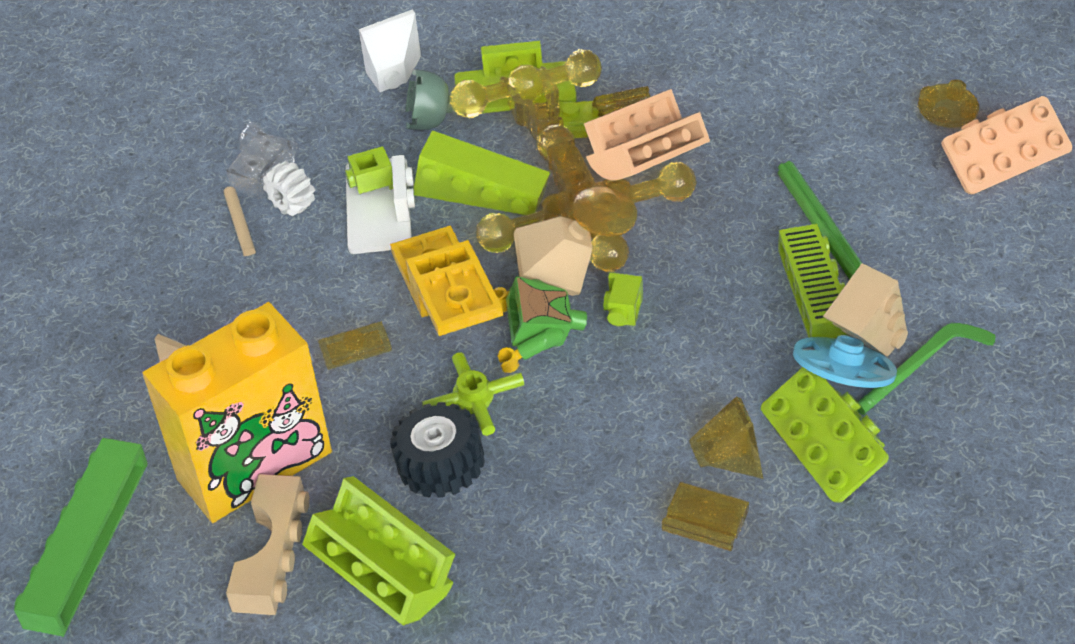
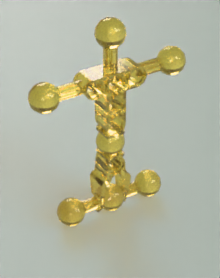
(557, 146)

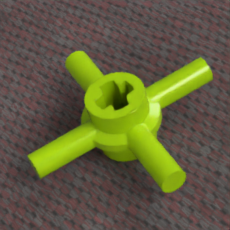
(476, 392)

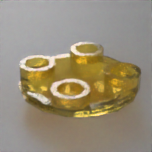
(948, 104)

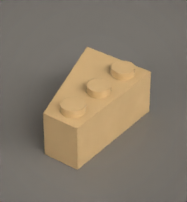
(871, 310)

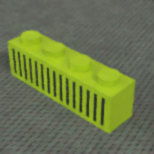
(811, 277)

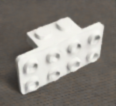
(383, 214)

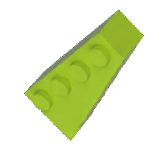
(477, 176)

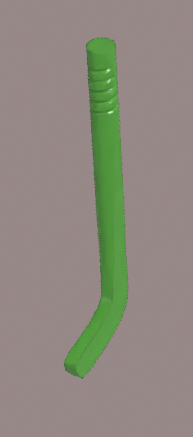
(922, 355)

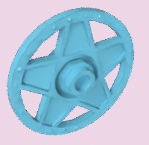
(846, 360)

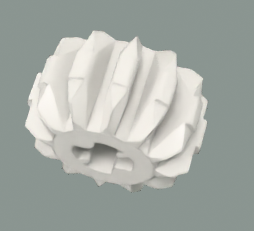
(289, 188)

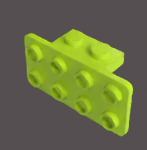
(502, 60)
(826, 433)

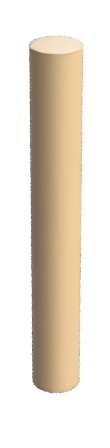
(239, 221)

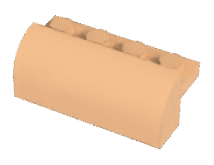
(642, 136)

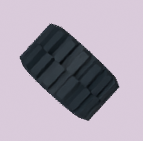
(437, 449)

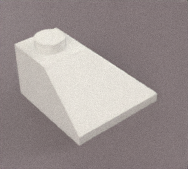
(391, 50)

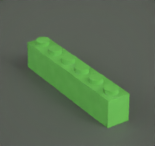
(80, 537)

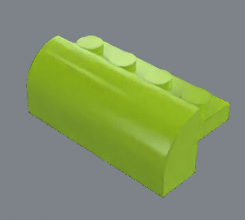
(381, 552)

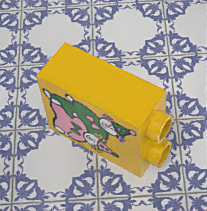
(239, 409)

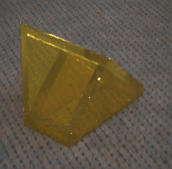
(729, 441)

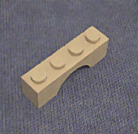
(259, 581)

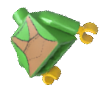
(537, 319)

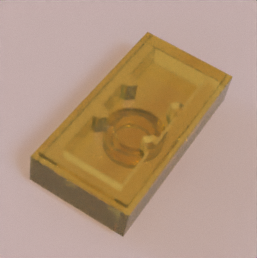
(354, 345)

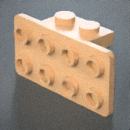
(1006, 144)

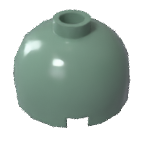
(427, 100)

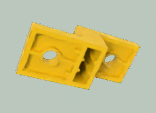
(446, 280)

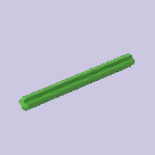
(818, 215)

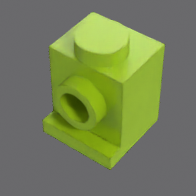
(369, 170)
(623, 299)

